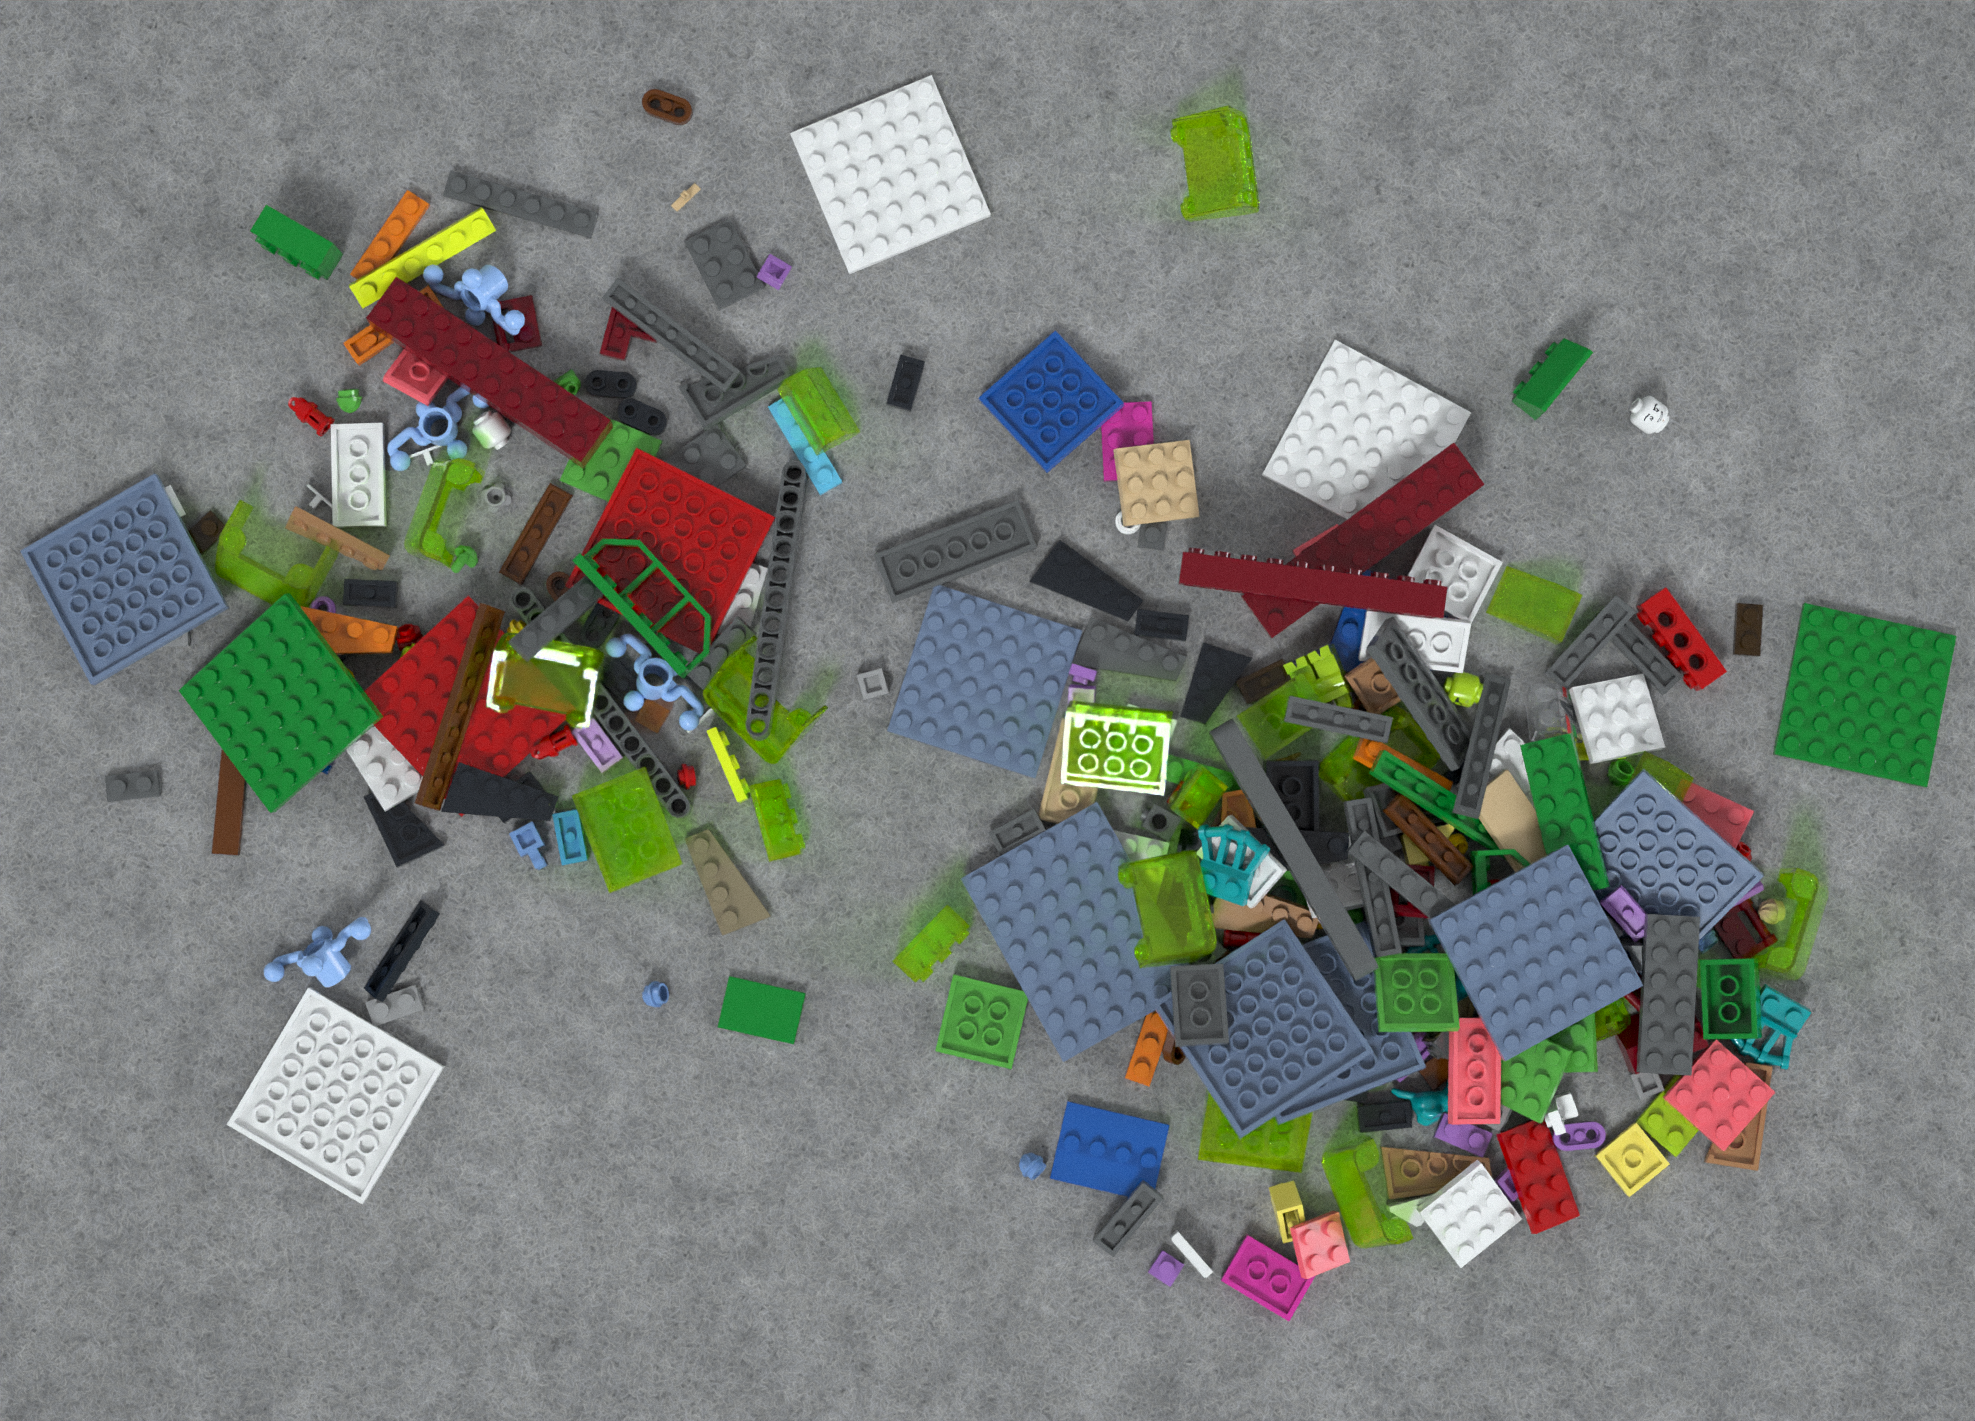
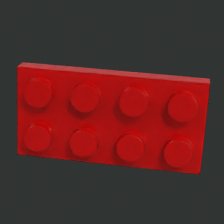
(1537, 1175)

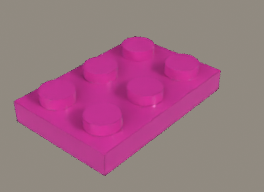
(1126, 428)
(1266, 1277)

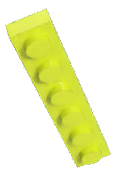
(428, 252)

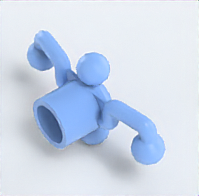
(479, 292)
(422, 434)
(668, 691)
(322, 956)

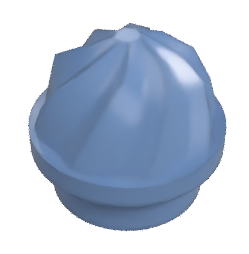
(1707, 941)
(655, 994)
(1031, 1165)

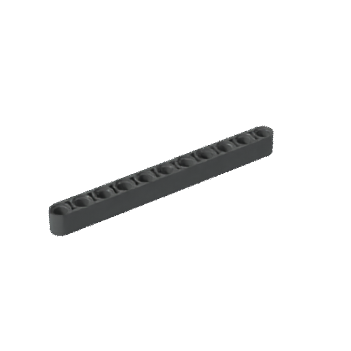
(776, 587)
(612, 711)
(1293, 850)

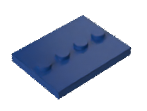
(1108, 1149)

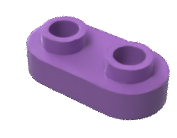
(1578, 1138)

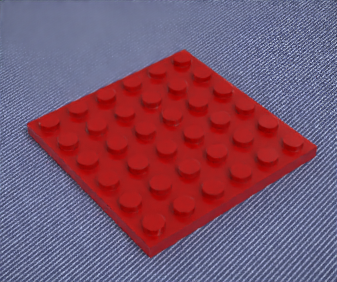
(692, 530)
(417, 691)

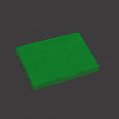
(761, 1010)

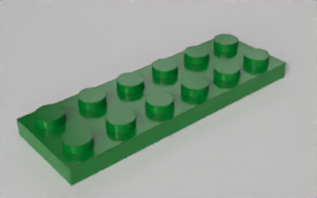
(1564, 804)

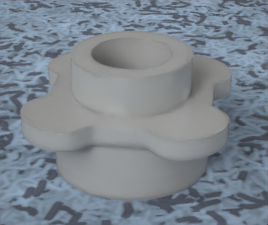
(488, 496)

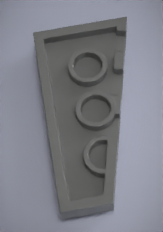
(753, 383)
(1122, 652)

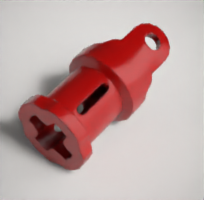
(310, 413)
(549, 746)
(1237, 938)

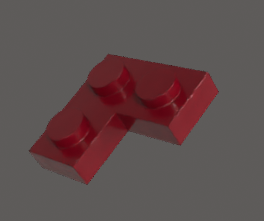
(619, 336)

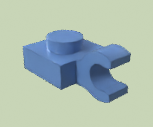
(527, 842)

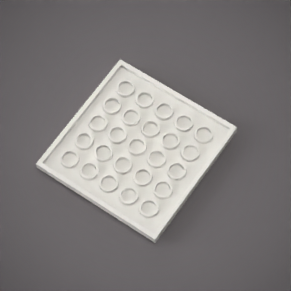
(890, 174)
(1360, 433)
(335, 1095)

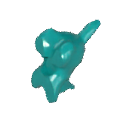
(1427, 1104)

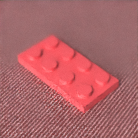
(1473, 1075)

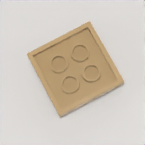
(1156, 483)

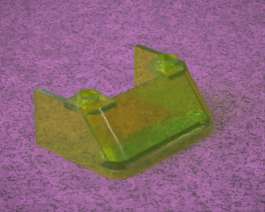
(301, 580)
(729, 697)

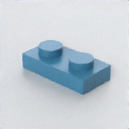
(570, 837)

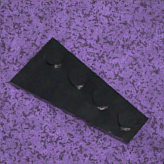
(1082, 581)
(492, 795)
(1324, 845)

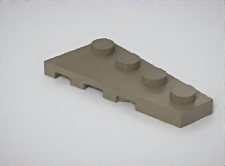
(726, 889)

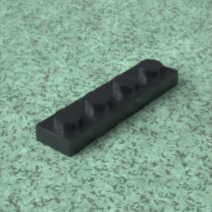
(401, 951)

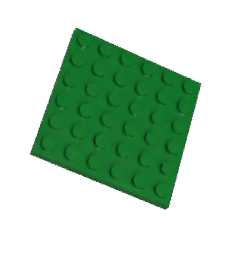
(1864, 695)
(280, 703)

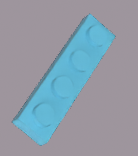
(817, 467)

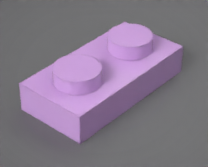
(598, 746)

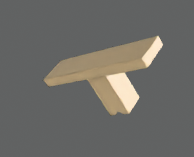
(685, 197)

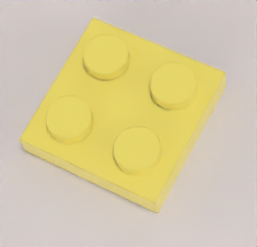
(1631, 1159)

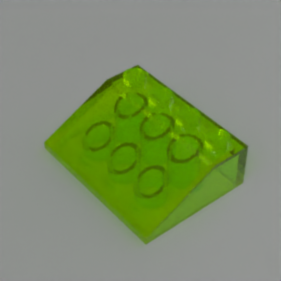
(1116, 747)
(627, 830)
(1265, 1147)

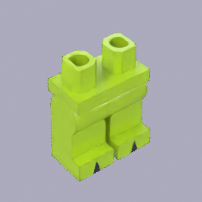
(1325, 675)

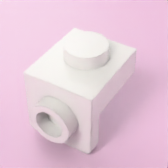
(1560, 1109)

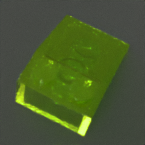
(1534, 604)
(1265, 718)
(1197, 796)

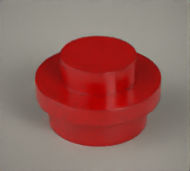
(686, 776)

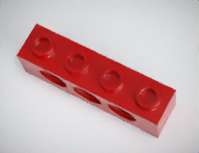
(1694, 644)

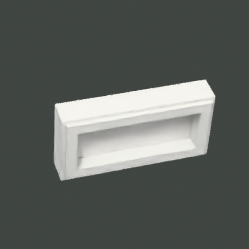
(1191, 1254)

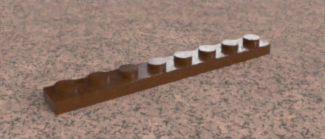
(459, 707)

